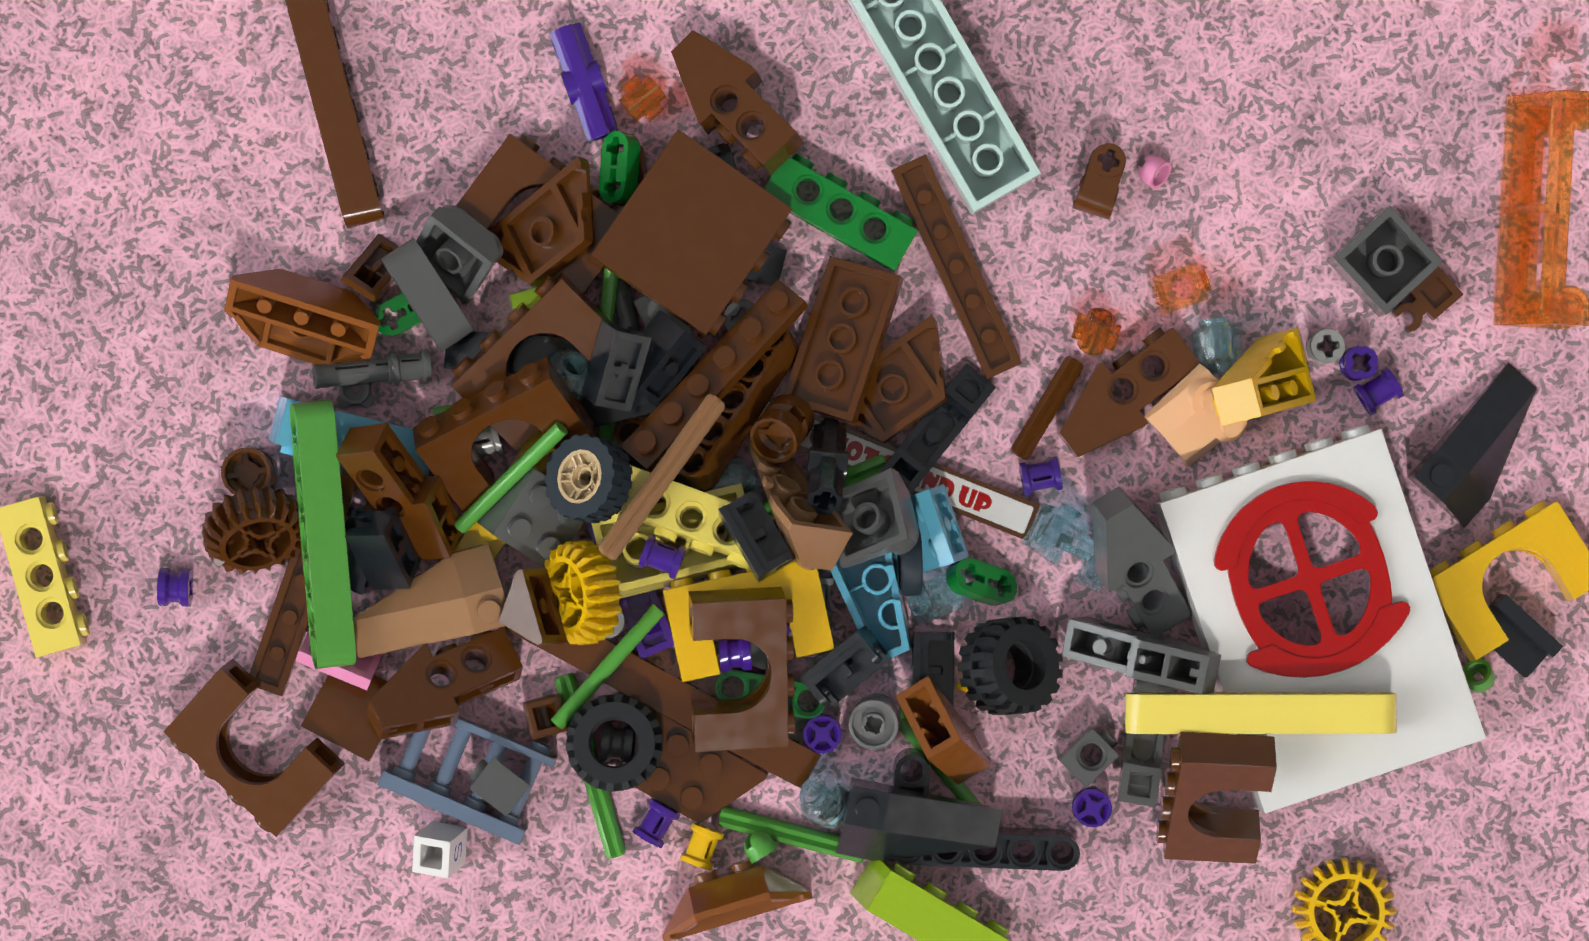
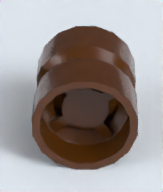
(782, 428)
(248, 468)

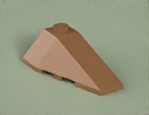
(811, 537)
(443, 603)

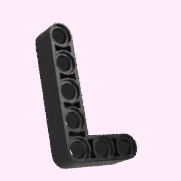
(1002, 855)

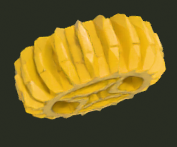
(584, 591)
(1348, 892)

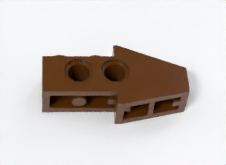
(715, 76)
(1102, 418)
(393, 479)
(416, 704)

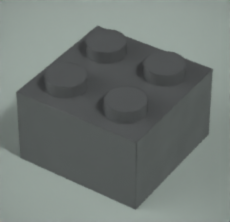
(1384, 261)
(528, 519)

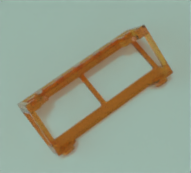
(1526, 124)

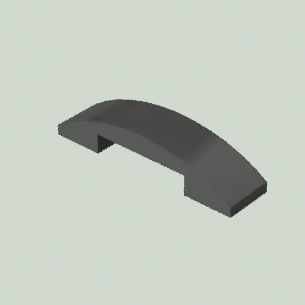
(1142, 760)

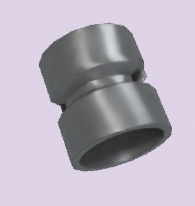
(875, 721)

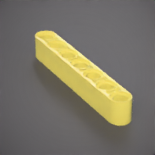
(1261, 712)

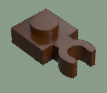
(1430, 297)

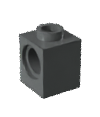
(1089, 772)
(498, 785)

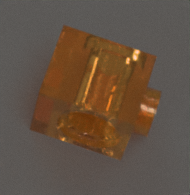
(1163, 293)

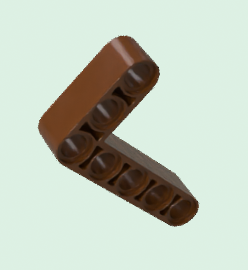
(733, 422)

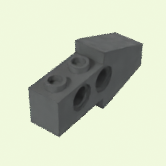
(1128, 538)
(1142, 655)

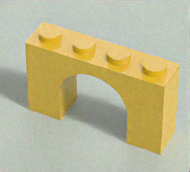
(1543, 534)
(809, 627)

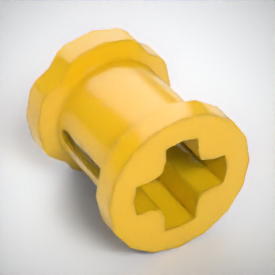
(701, 846)

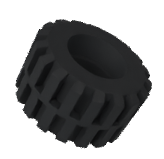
(986, 672)
(580, 742)

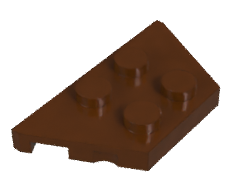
(548, 226)
(904, 383)
(696, 781)

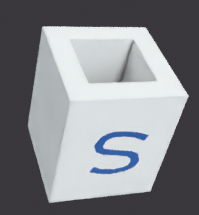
(439, 849)

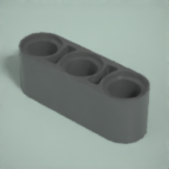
(427, 294)

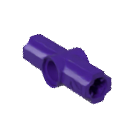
(583, 81)

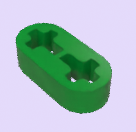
(619, 167)
(395, 305)
(979, 589)

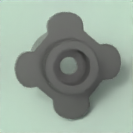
(362, 397)

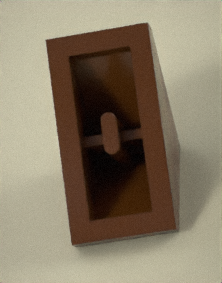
(368, 272)
(533, 608)

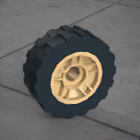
(569, 478)

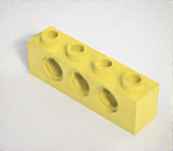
(678, 501)
(24, 562)

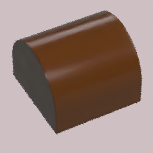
(539, 714)

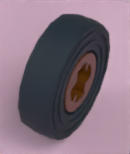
(911, 570)

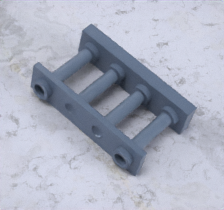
(472, 809)

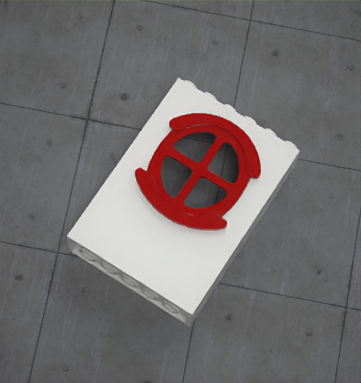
(1394, 648)

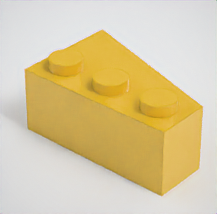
(1265, 379)

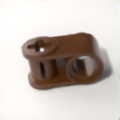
(1100, 188)

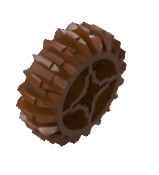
(252, 530)

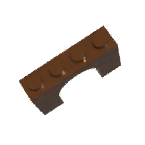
(520, 168)
(556, 310)
(531, 395)
(763, 715)
(204, 735)
(1208, 765)

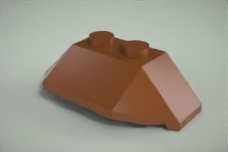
(302, 317)
(732, 897)

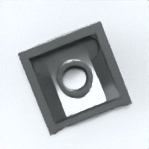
(459, 250)
(879, 516)

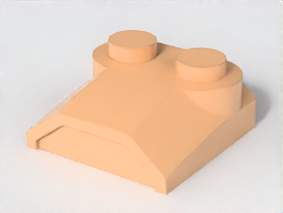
(1189, 418)

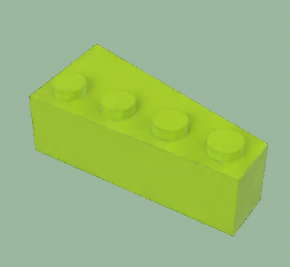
(919, 908)

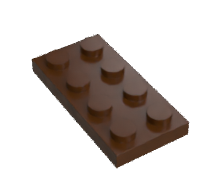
(843, 338)

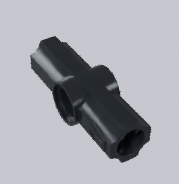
(827, 466)

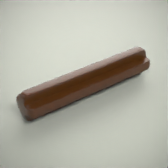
(1047, 407)

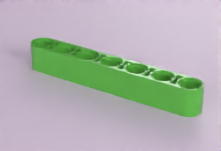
(322, 534)

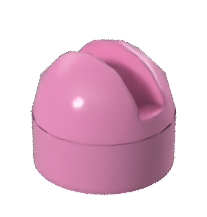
(1151, 167)

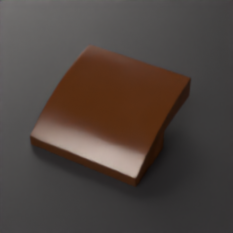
(342, 716)

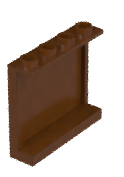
(692, 234)

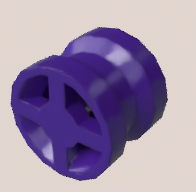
(175, 587)
(734, 654)
(822, 742)
(1095, 812)

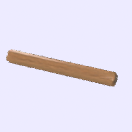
(661, 477)

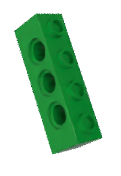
(884, 251)

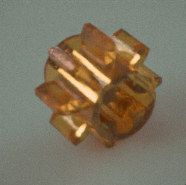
(642, 98)
(1096, 331)

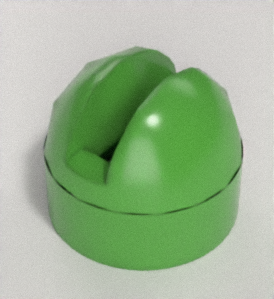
(1485, 670)
(758, 845)

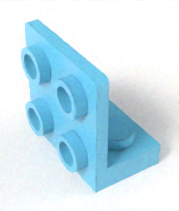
(938, 528)

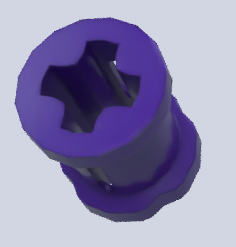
(1347, 362)
(1378, 391)
(1040, 476)
(662, 556)
(656, 823)

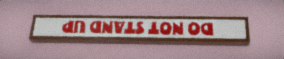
(966, 494)

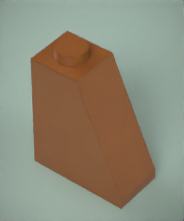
(942, 731)

